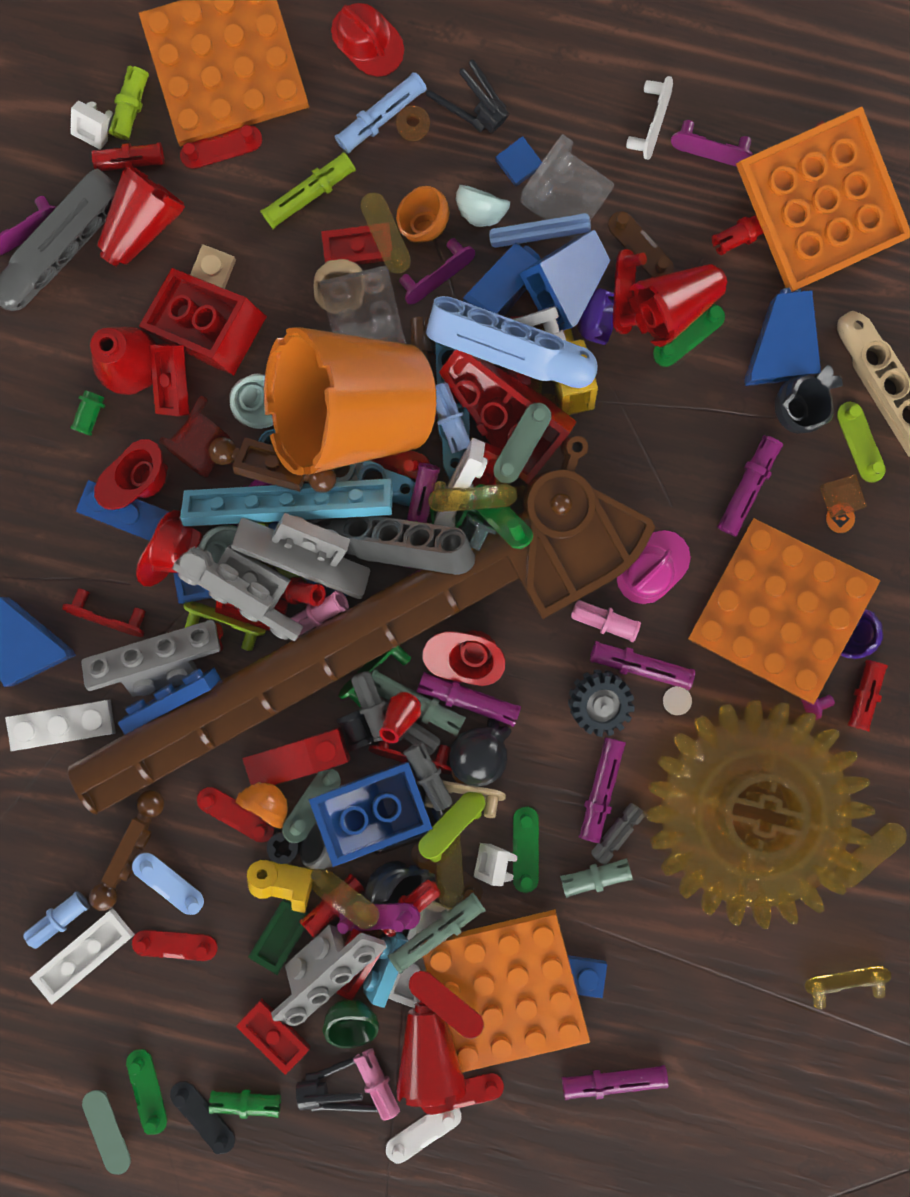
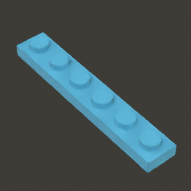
(271, 502)

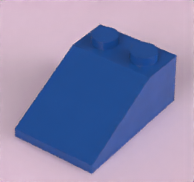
(370, 813)

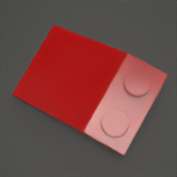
(205, 319)

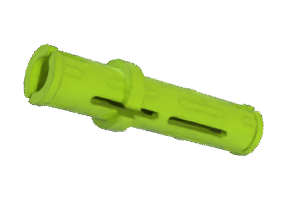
(308, 190)

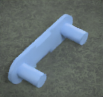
(167, 883)

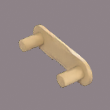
(492, 796)

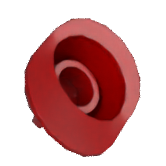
(368, 39)
(132, 475)
(166, 547)
(464, 657)

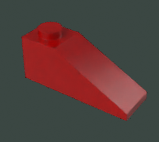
(298, 758)

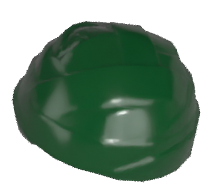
(350, 1024)

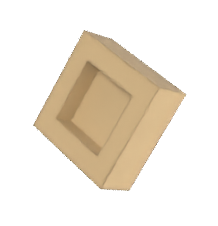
(213, 266)

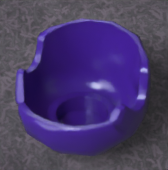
(597, 318)
(865, 637)

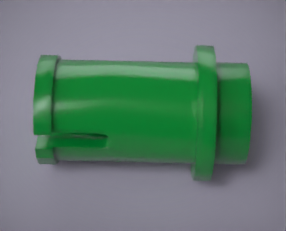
(87, 412)

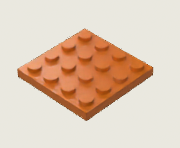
(222, 64)
(824, 199)
(784, 610)
(518, 984)

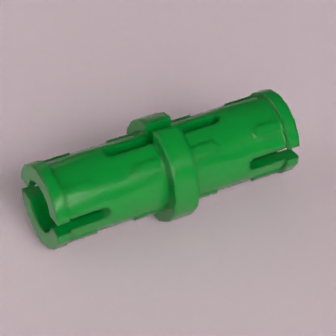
(245, 1104)

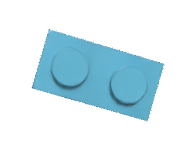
(383, 974)

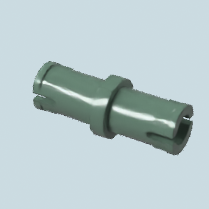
(596, 877)

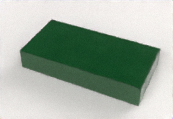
(278, 938)

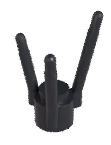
(490, 111)
(314, 1094)

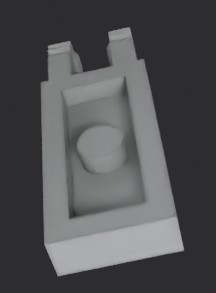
(226, 582)

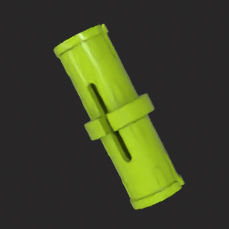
(128, 103)

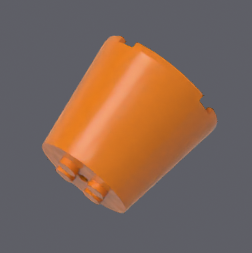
(345, 399)

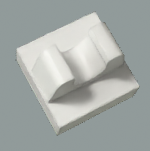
(90, 123)
(492, 865)

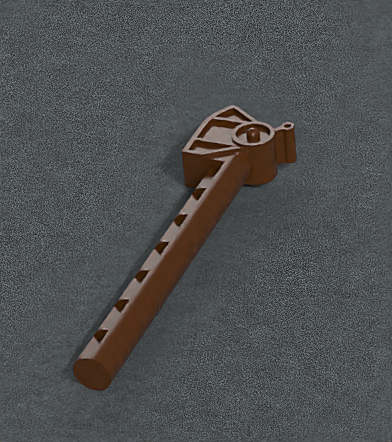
(575, 548)

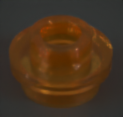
(417, 132)

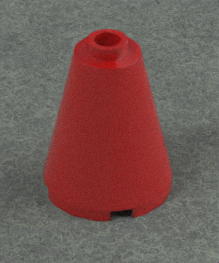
(136, 216)
(676, 300)
(122, 359)
(428, 1061)

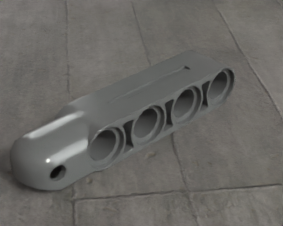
(56, 240)
(405, 543)

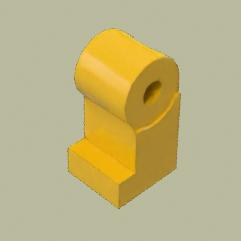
(280, 881)

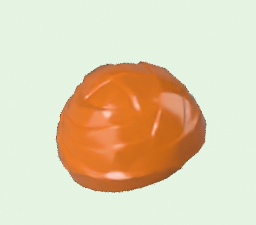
(423, 214)
(266, 802)

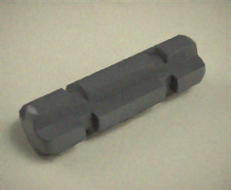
(618, 833)

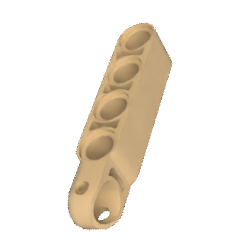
(857, 342)

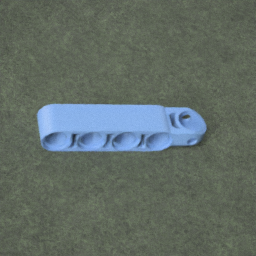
(509, 343)

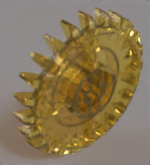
(700, 813)

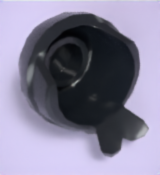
(806, 401)
(480, 754)
(393, 881)

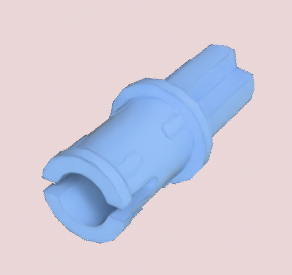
(450, 419)
(56, 920)

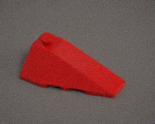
(498, 405)

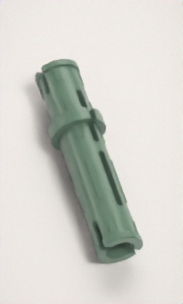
(430, 709)
(403, 958)

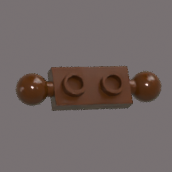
(261, 463)
(104, 895)

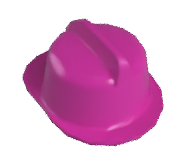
(656, 569)

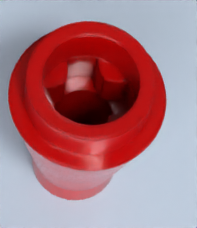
(400, 715)

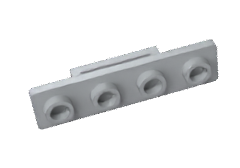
(303, 551)
(253, 571)
(153, 661)
(323, 970)

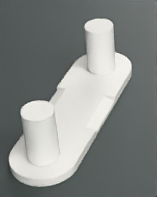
(647, 145)
(421, 1134)

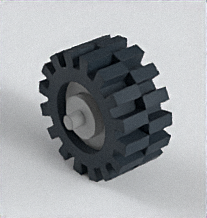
(601, 702)

